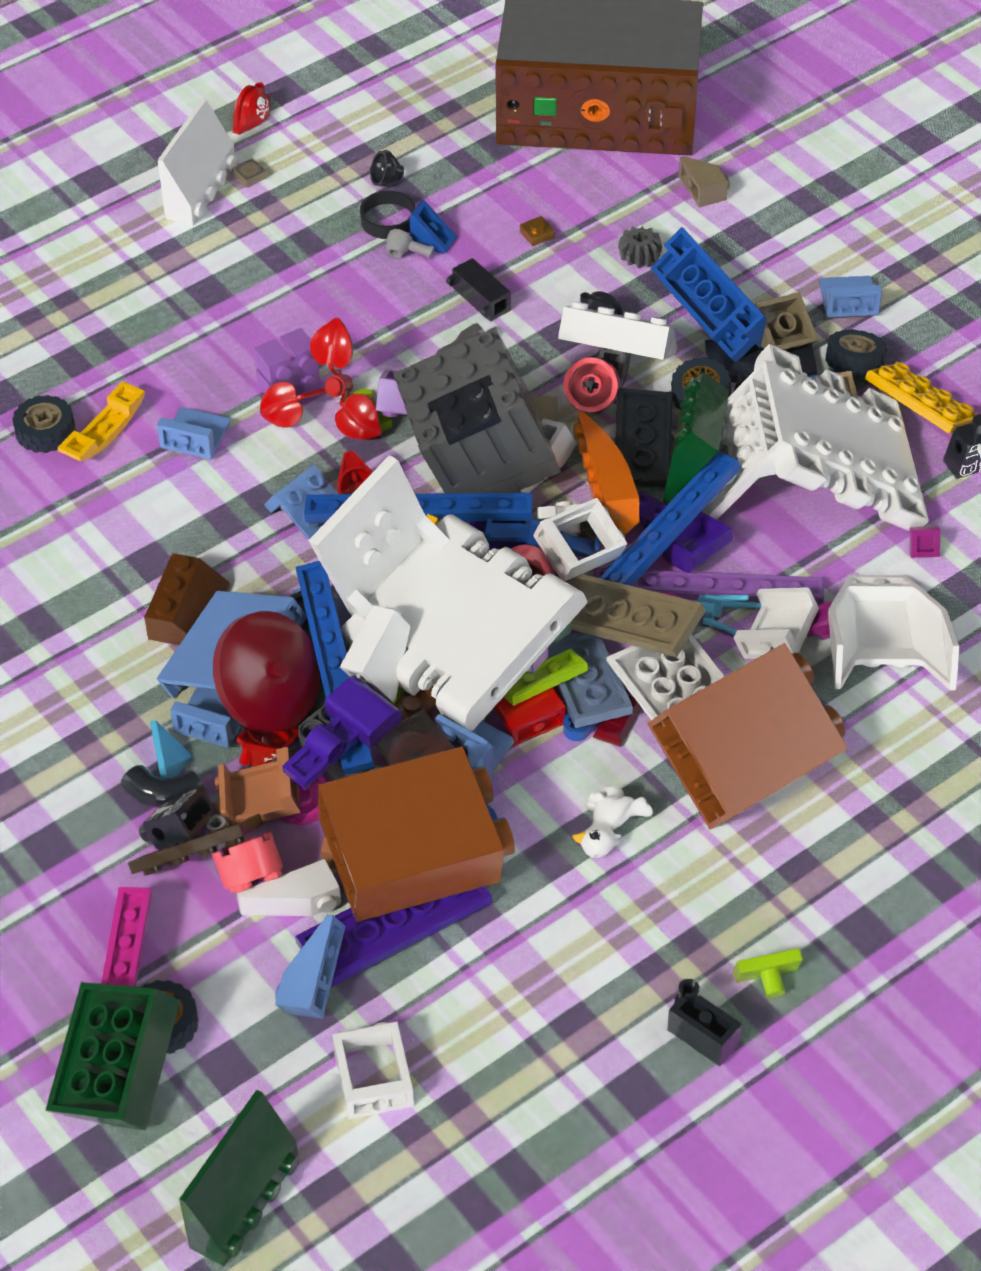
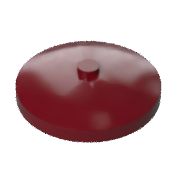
(266, 671)

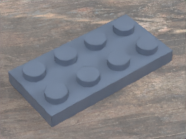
(597, 692)

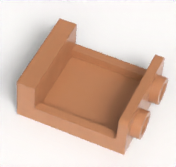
(257, 790)

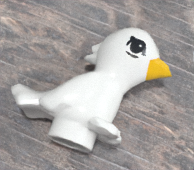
(610, 812)

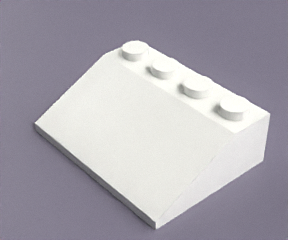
(195, 165)
(617, 332)
(662, 679)

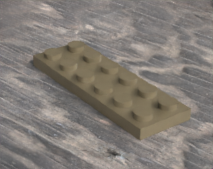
(635, 615)

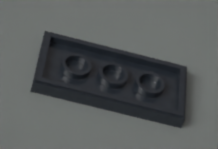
(714, 351)
(645, 434)

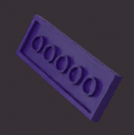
(385, 935)

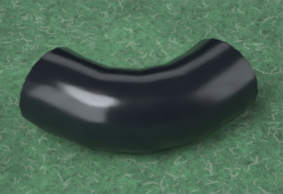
(156, 790)

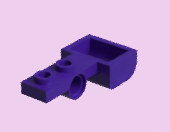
(696, 543)
(357, 716)

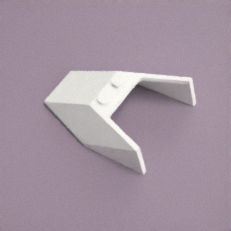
(890, 624)

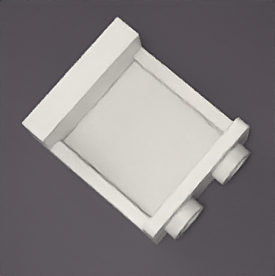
(783, 618)

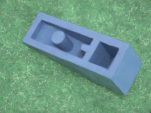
(310, 974)

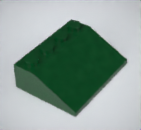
(697, 431)
(113, 1055)
(238, 1181)

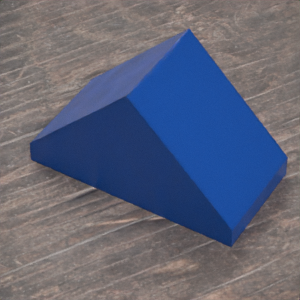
(430, 229)

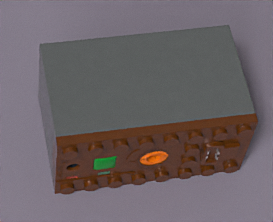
(599, 74)

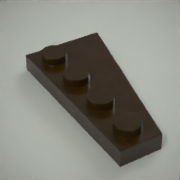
(203, 844)

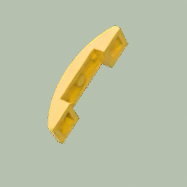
(106, 425)

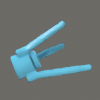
(715, 604)

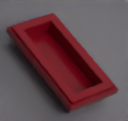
(615, 730)

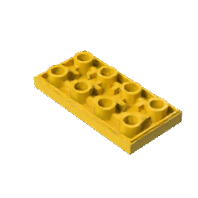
(920, 396)

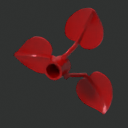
(358, 414)

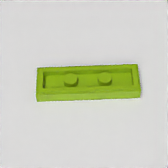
(549, 674)

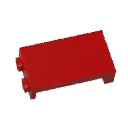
(531, 716)

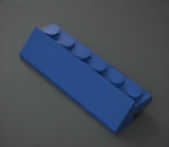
(710, 296)

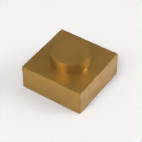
(537, 231)

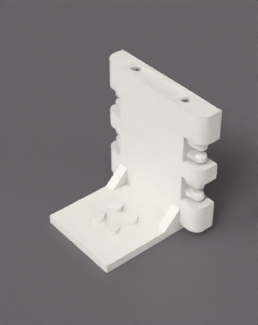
(819, 438)
(467, 609)

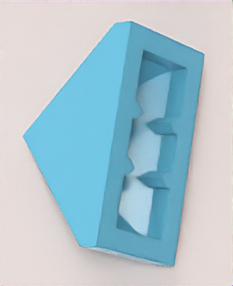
(169, 752)

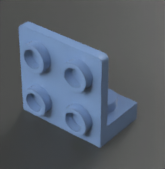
(850, 296)
(192, 432)
(293, 496)
(205, 718)
(482, 734)

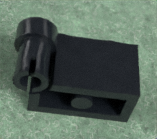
(703, 1024)

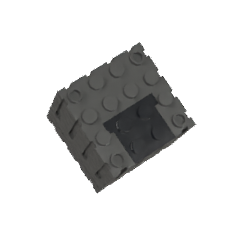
(476, 419)

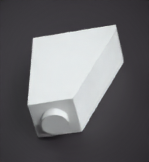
(378, 650)

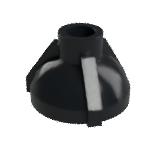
(385, 169)

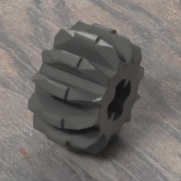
(640, 246)

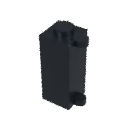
(480, 289)

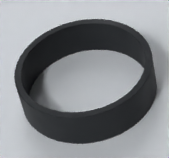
(381, 198)

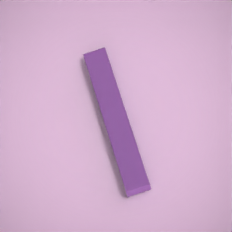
(701, 583)

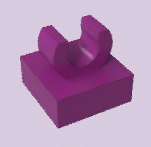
(924, 541)
(821, 623)

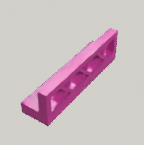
(127, 936)

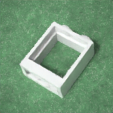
(558, 551)
(378, 1097)

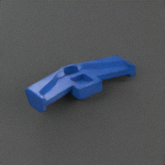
(524, 533)

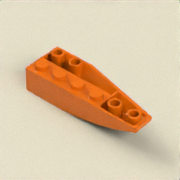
(607, 473)

